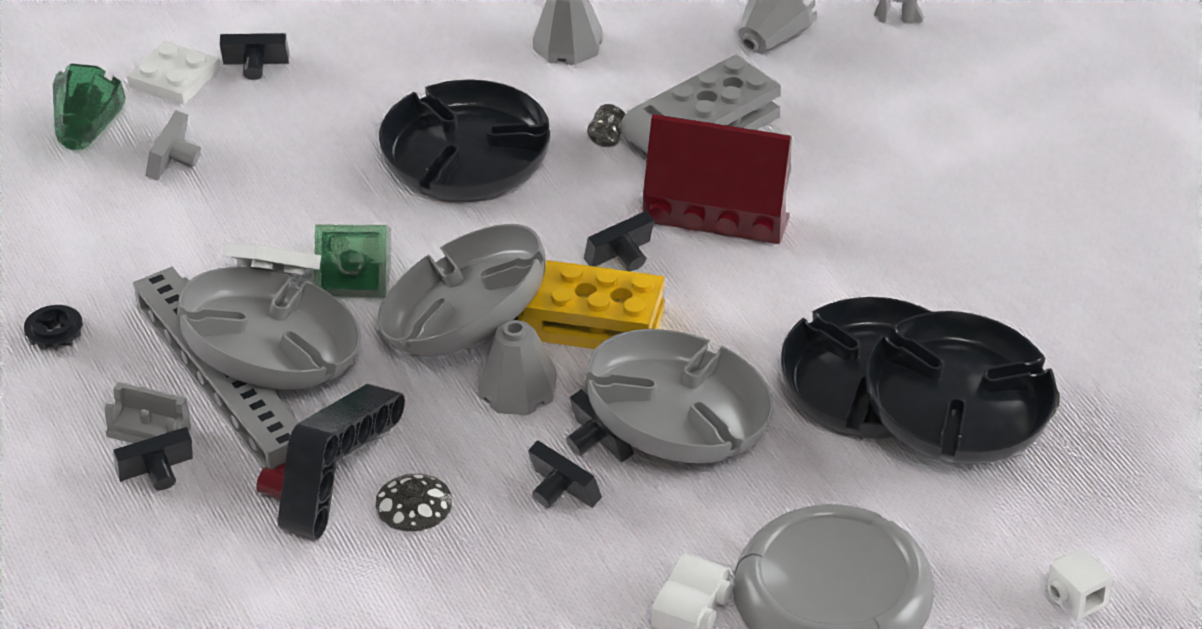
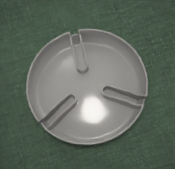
(465, 294)
(266, 330)
(676, 396)
(833, 572)

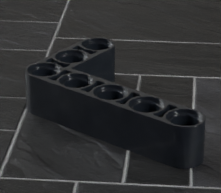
(320, 443)

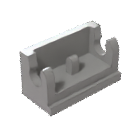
(144, 413)

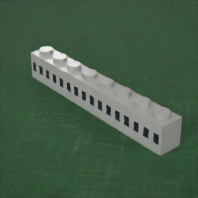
(250, 410)

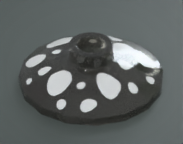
(413, 502)

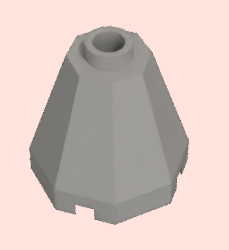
(773, 21)
(568, 31)
(517, 370)

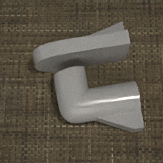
(910, 11)

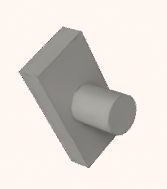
(171, 145)

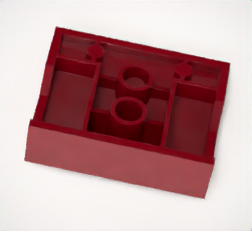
(717, 178)

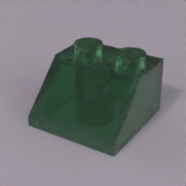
(353, 259)

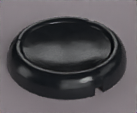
(465, 139)
(828, 361)
(960, 387)

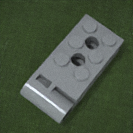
(723, 94)

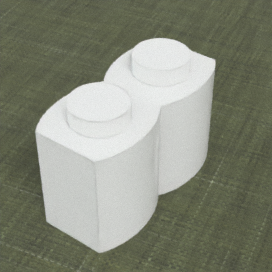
(691, 595)

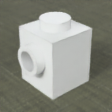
(1079, 583)

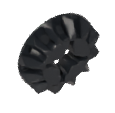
(49, 317)

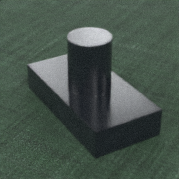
(254, 51)
(621, 241)
(593, 430)
(154, 457)
(561, 476)

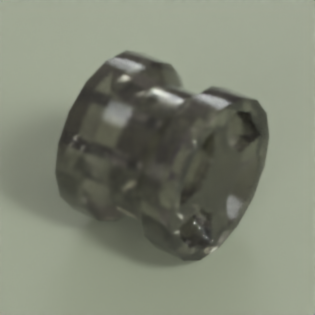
(605, 126)

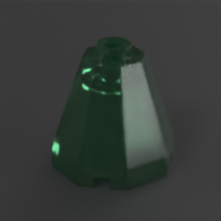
(84, 104)

